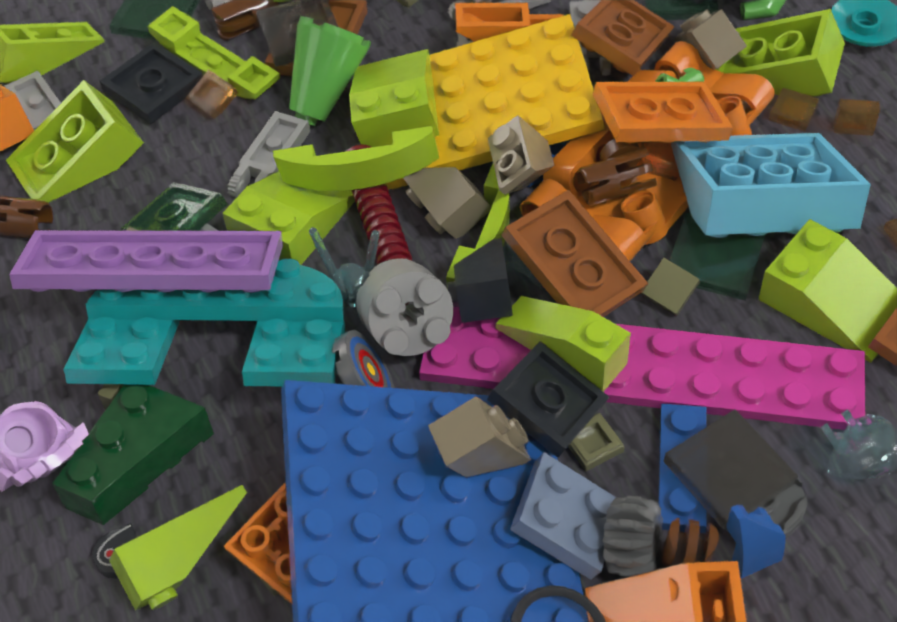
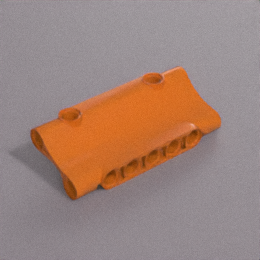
(649, 213)

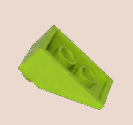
(792, 53)
(393, 98)
(74, 145)
(288, 209)
(830, 288)

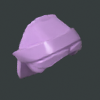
(34, 443)

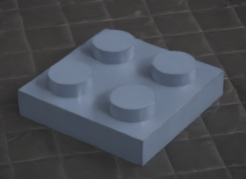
(564, 515)

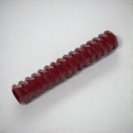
(379, 214)

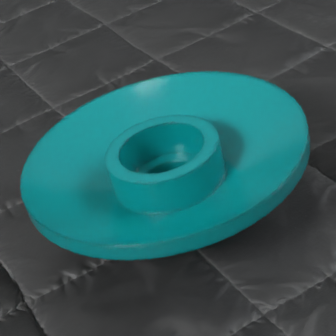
(866, 21)

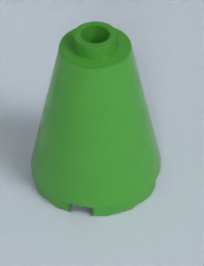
(322, 67)

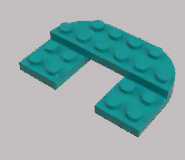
(292, 339)

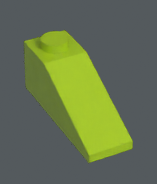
(42, 47)
(576, 335)
(163, 557)

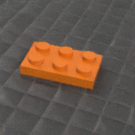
(662, 112)

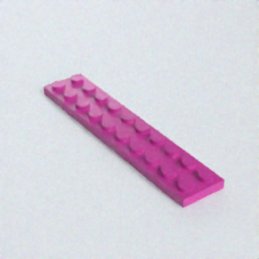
(684, 368)

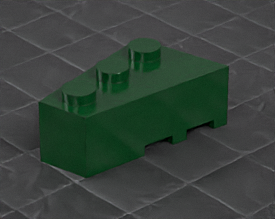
(128, 449)

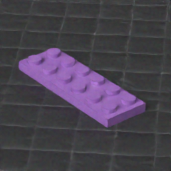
(148, 260)

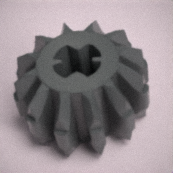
(632, 536)

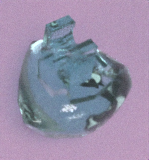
(864, 448)

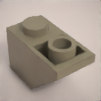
(712, 37)
(519, 155)
(449, 197)
(479, 439)

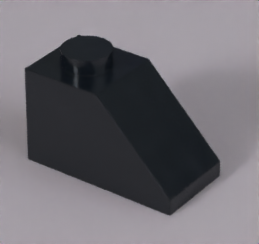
(482, 284)

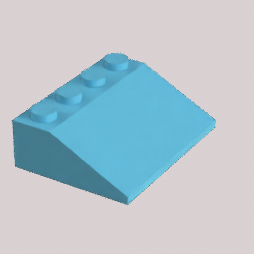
(769, 184)

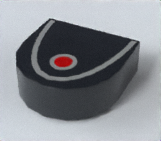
(105, 546)

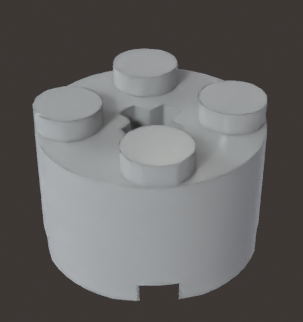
(383, 309)

